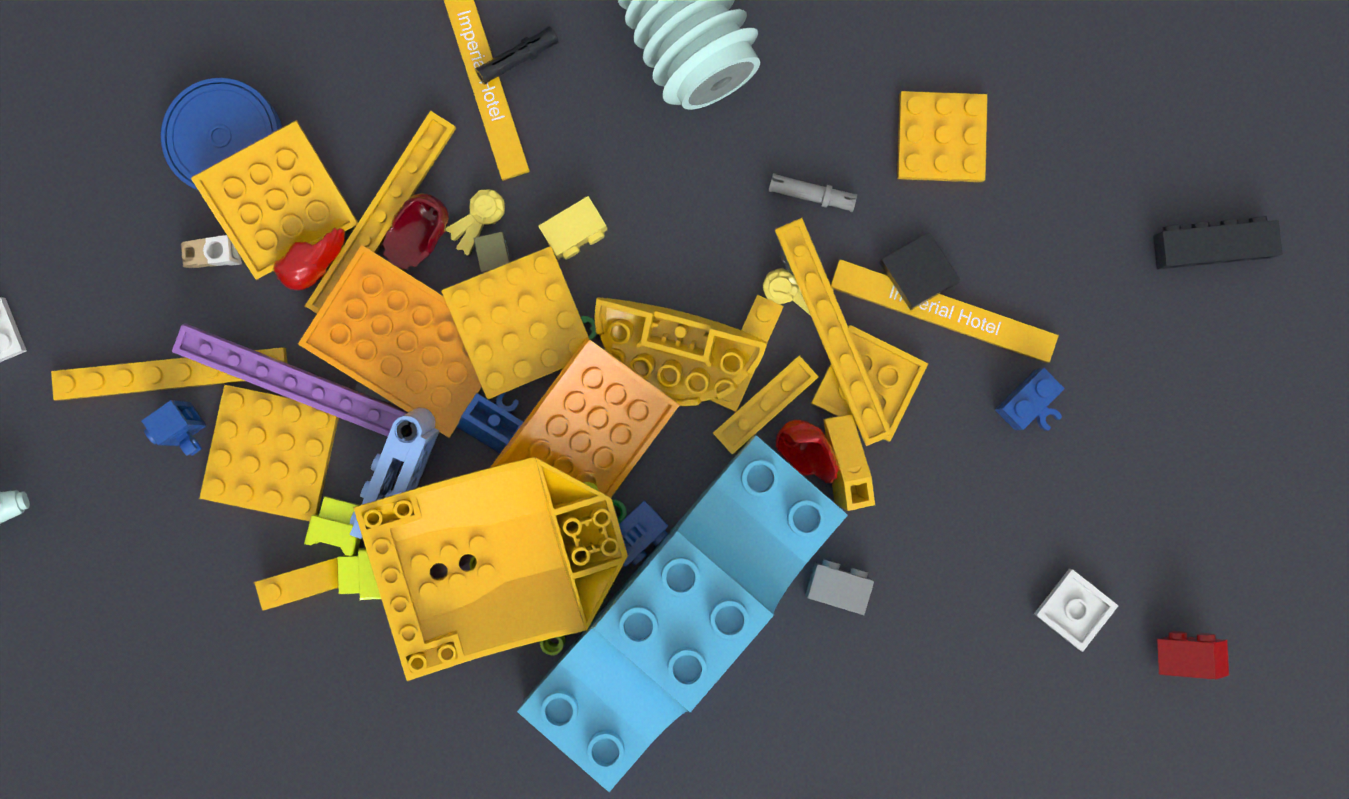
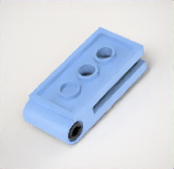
(408, 442)

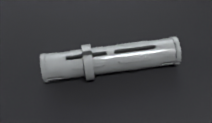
(813, 192)

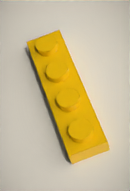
(758, 323)
(765, 405)

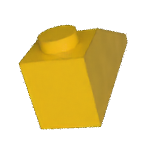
(298, 584)

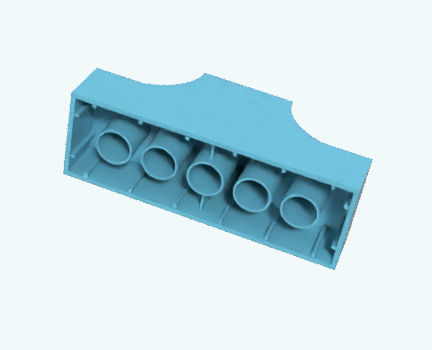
(683, 614)

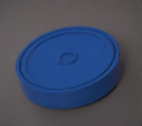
(213, 123)

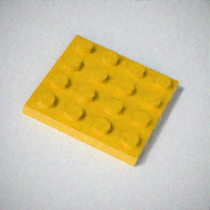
(274, 197)
(517, 321)
(269, 454)

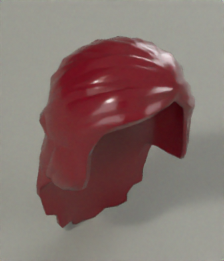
(415, 230)

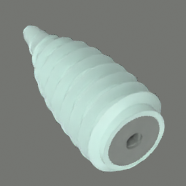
(693, 47)

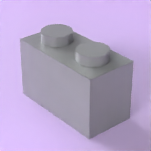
(839, 588)

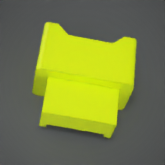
(333, 526)
(357, 576)

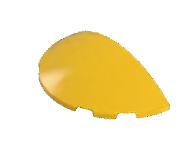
(678, 351)

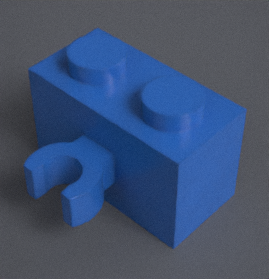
(1031, 401)
(490, 422)
(174, 426)
(641, 529)

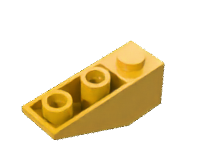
(854, 481)

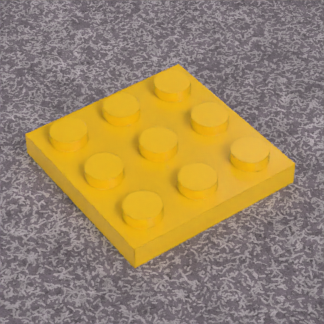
(942, 136)
(891, 374)

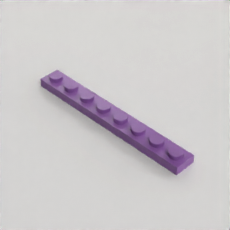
(286, 379)

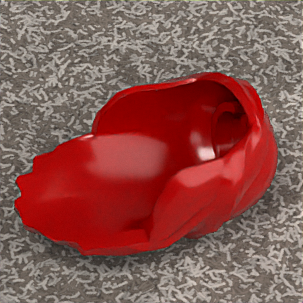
(308, 262)
(807, 450)

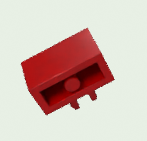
(1193, 656)

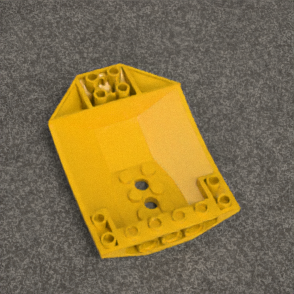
(540, 569)

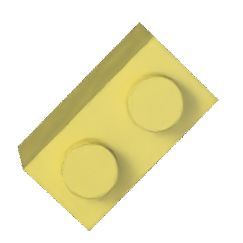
(574, 228)

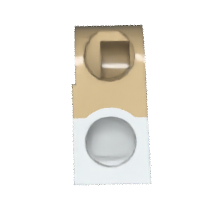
(209, 252)

